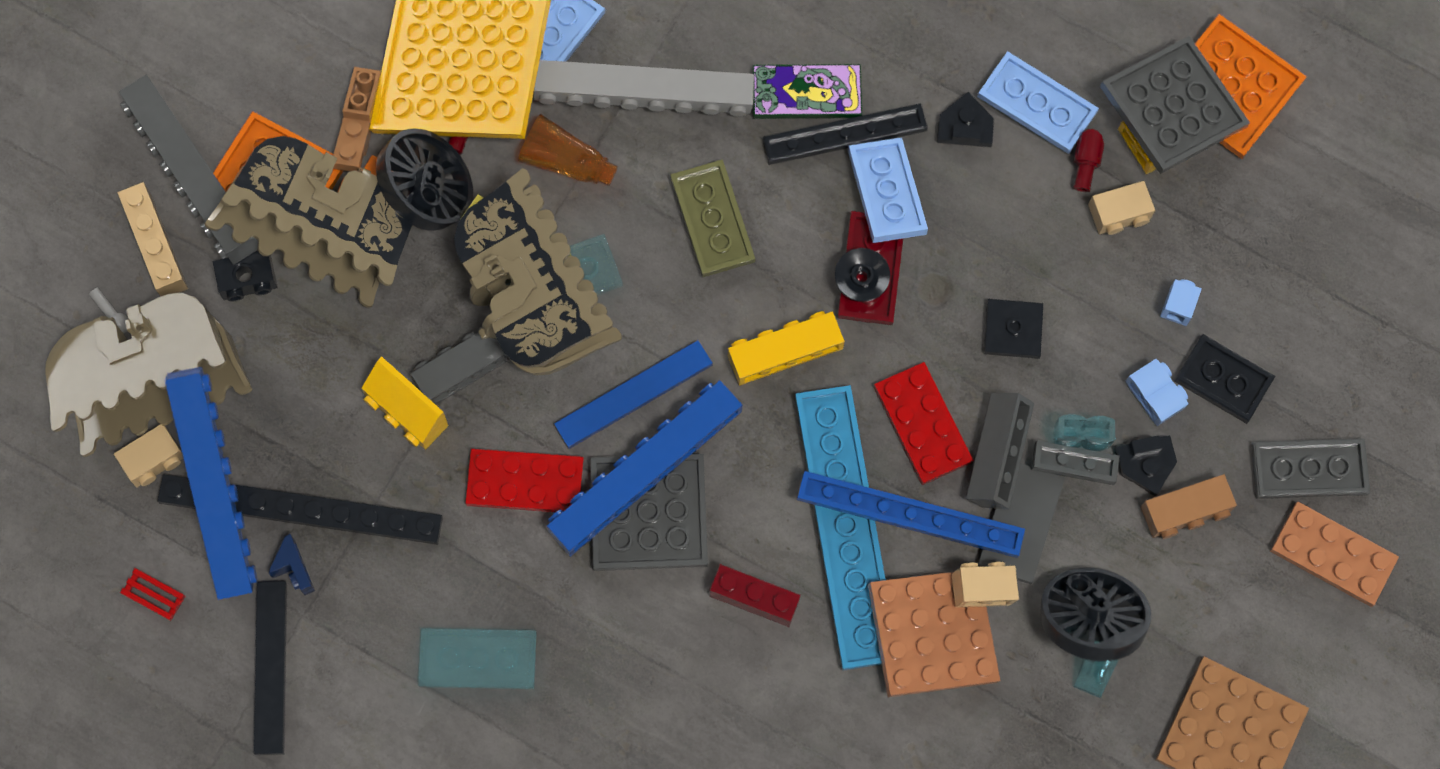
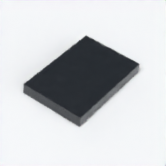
(1224, 378)

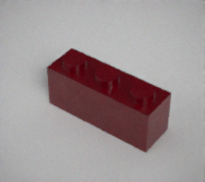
(754, 595)

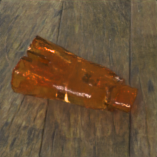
(558, 151)

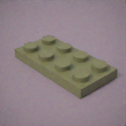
(712, 218)

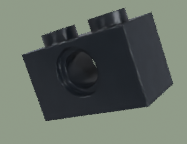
(228, 276)

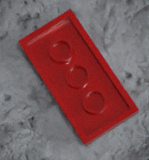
(923, 423)
(523, 480)

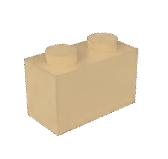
(1122, 208)
(149, 456)
(985, 585)

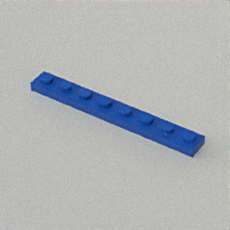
(911, 514)

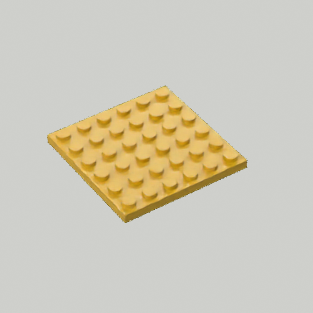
(461, 67)

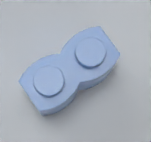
(1157, 391)

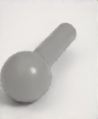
(108, 309)

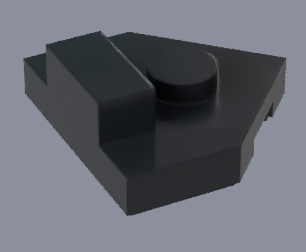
(966, 123)
(1147, 462)

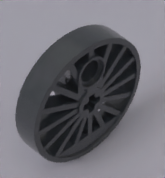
(418, 162)
(1087, 607)

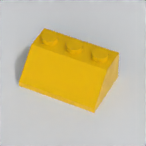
(403, 404)

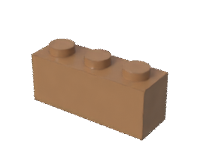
(1189, 507)

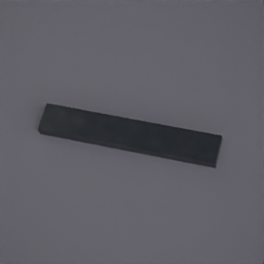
(846, 132)
(270, 668)

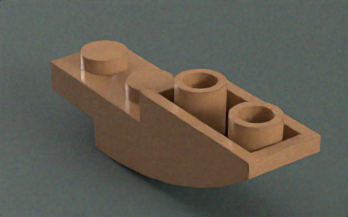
(357, 116)

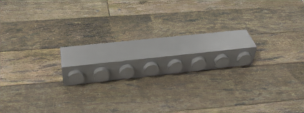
(644, 87)

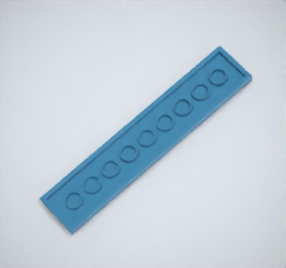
(846, 540)

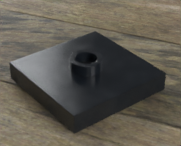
(1013, 328)

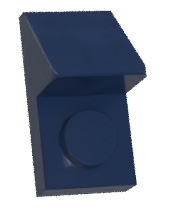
(289, 560)

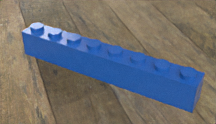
(644, 468)
(210, 482)

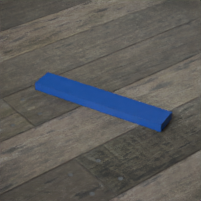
(633, 394)

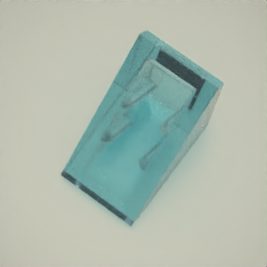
(1094, 676)

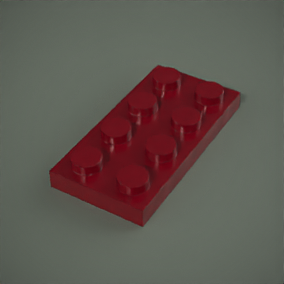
(883, 308)

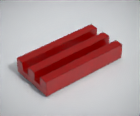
(132, 582)

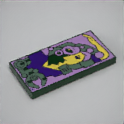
(807, 91)

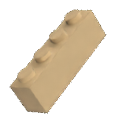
(152, 240)

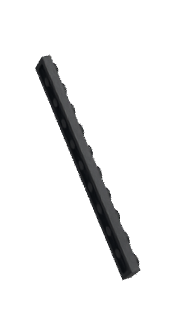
(316, 511)

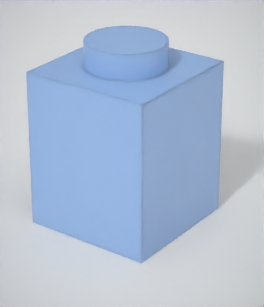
(1181, 302)

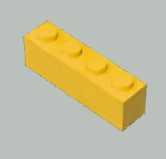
(785, 347)

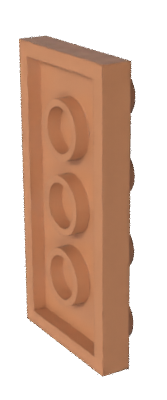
(1334, 554)

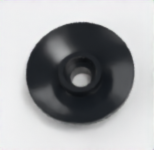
(863, 262)

